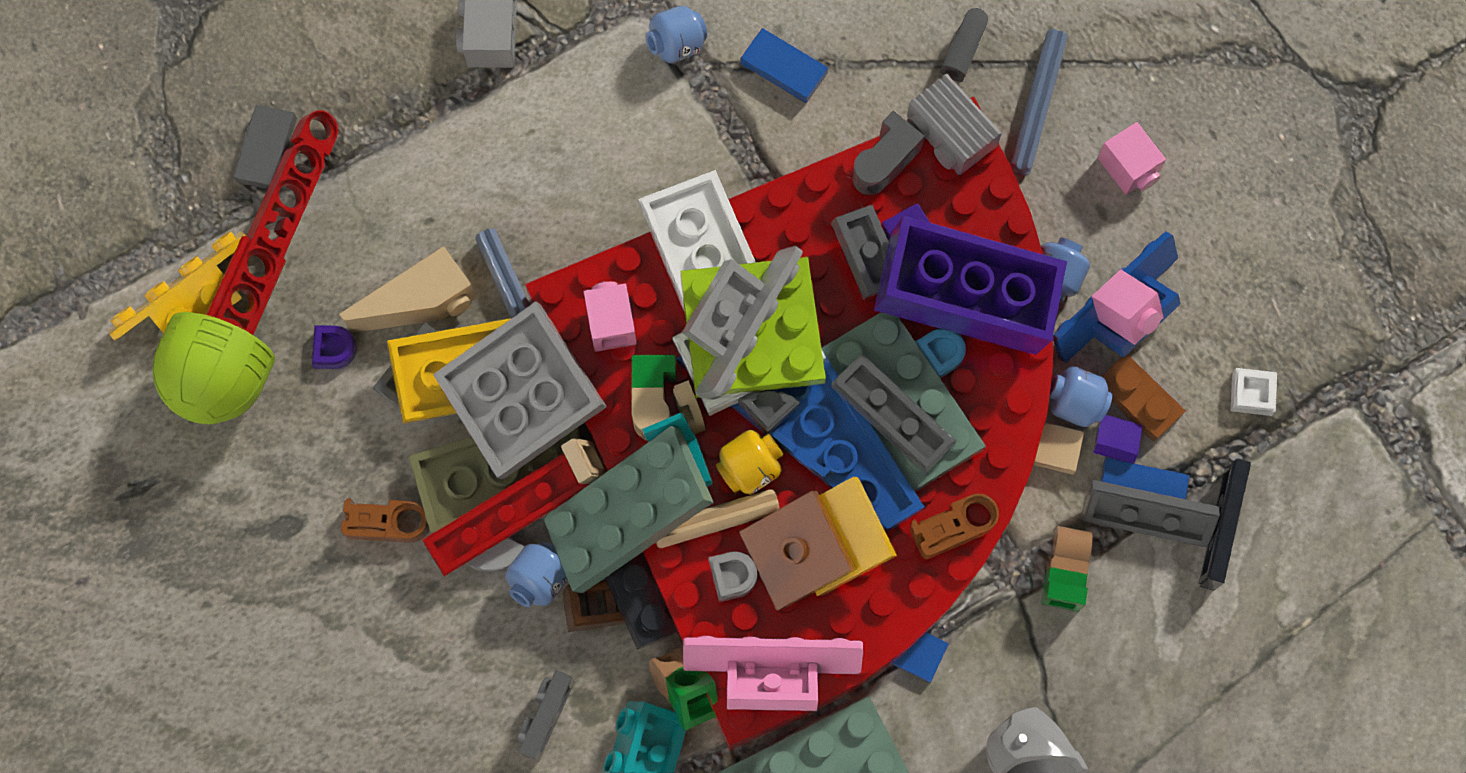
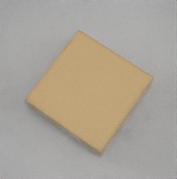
(1059, 448)
(584, 460)

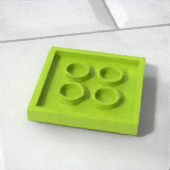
(786, 345)

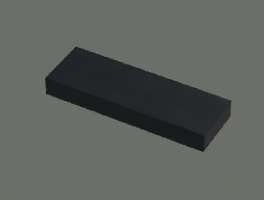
(1221, 543)

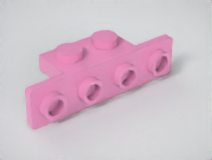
(772, 671)

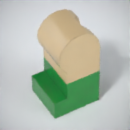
(648, 389)

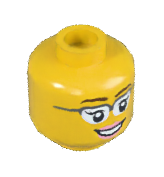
(749, 462)

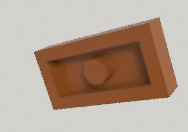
(1141, 397)

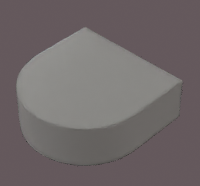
(733, 575)

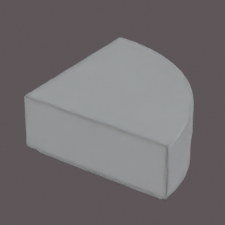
(497, 557)

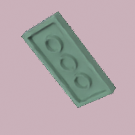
(897, 355)
(627, 509)
(841, 743)

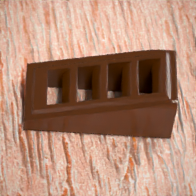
(572, 608)

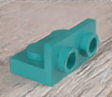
(646, 740)

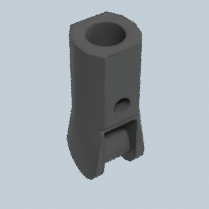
(965, 44)

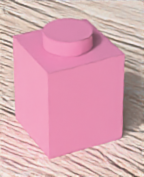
(1132, 159)
(1128, 307)
(610, 316)

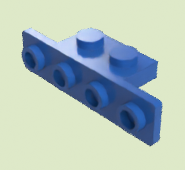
(1084, 325)

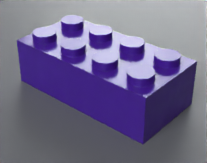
(970, 285)

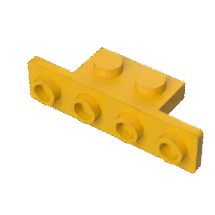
(187, 293)

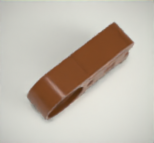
(380, 522)
(951, 527)

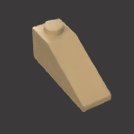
(418, 295)

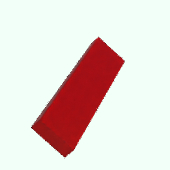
(503, 515)

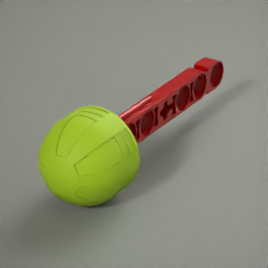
(212, 362)

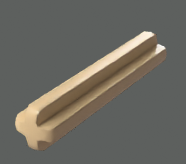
(723, 517)

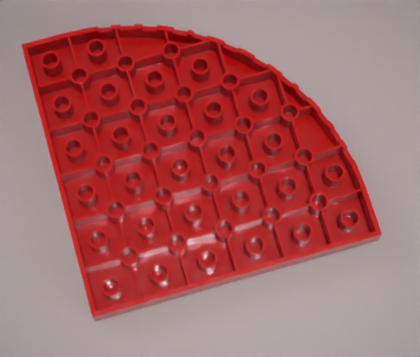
(994, 386)

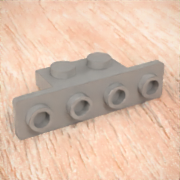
(733, 313)

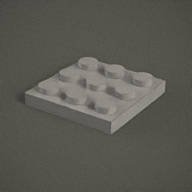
(519, 390)

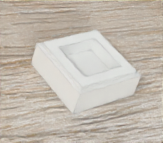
(1253, 391)

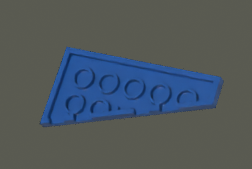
(840, 445)

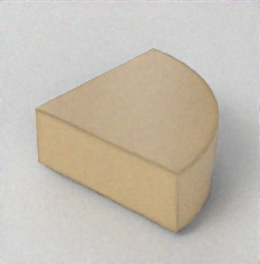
(688, 406)

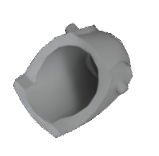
(1032, 744)

